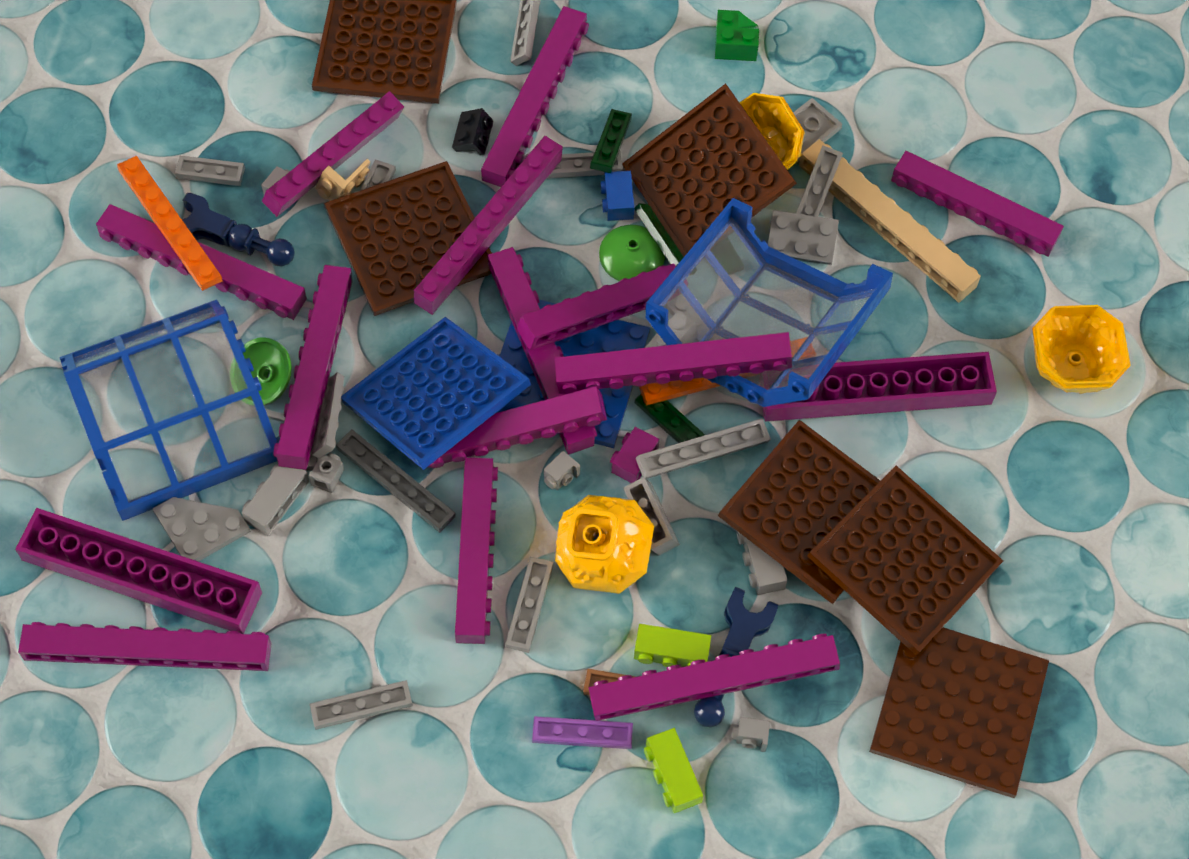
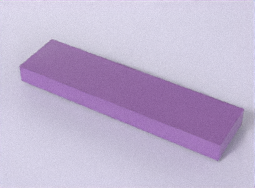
(582, 732)

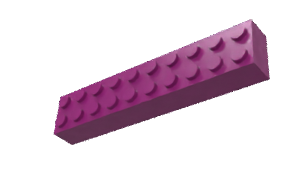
(896, 387)
(139, 571)

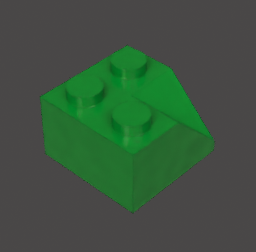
(736, 36)

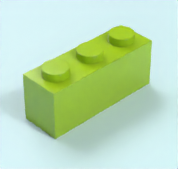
(670, 646)
(673, 770)

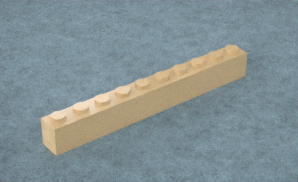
(897, 227)

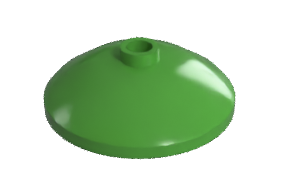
(624, 261)
(266, 357)

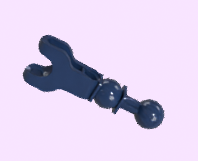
(224, 231)
(742, 629)

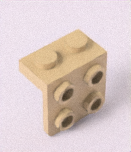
(333, 186)

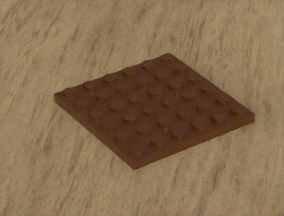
(385, 48)
(705, 163)
(401, 232)
(797, 501)
(905, 559)
(962, 710)

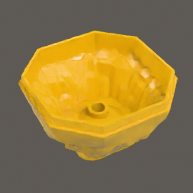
(777, 125)
(1080, 348)
(618, 553)

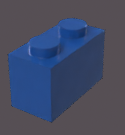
(618, 195)

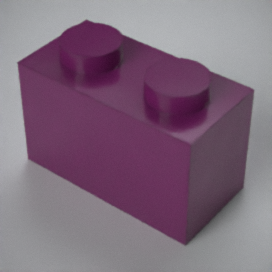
(634, 444)

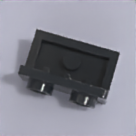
(473, 131)

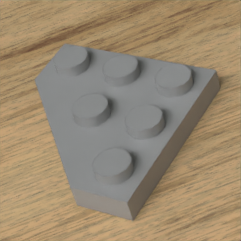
(199, 527)

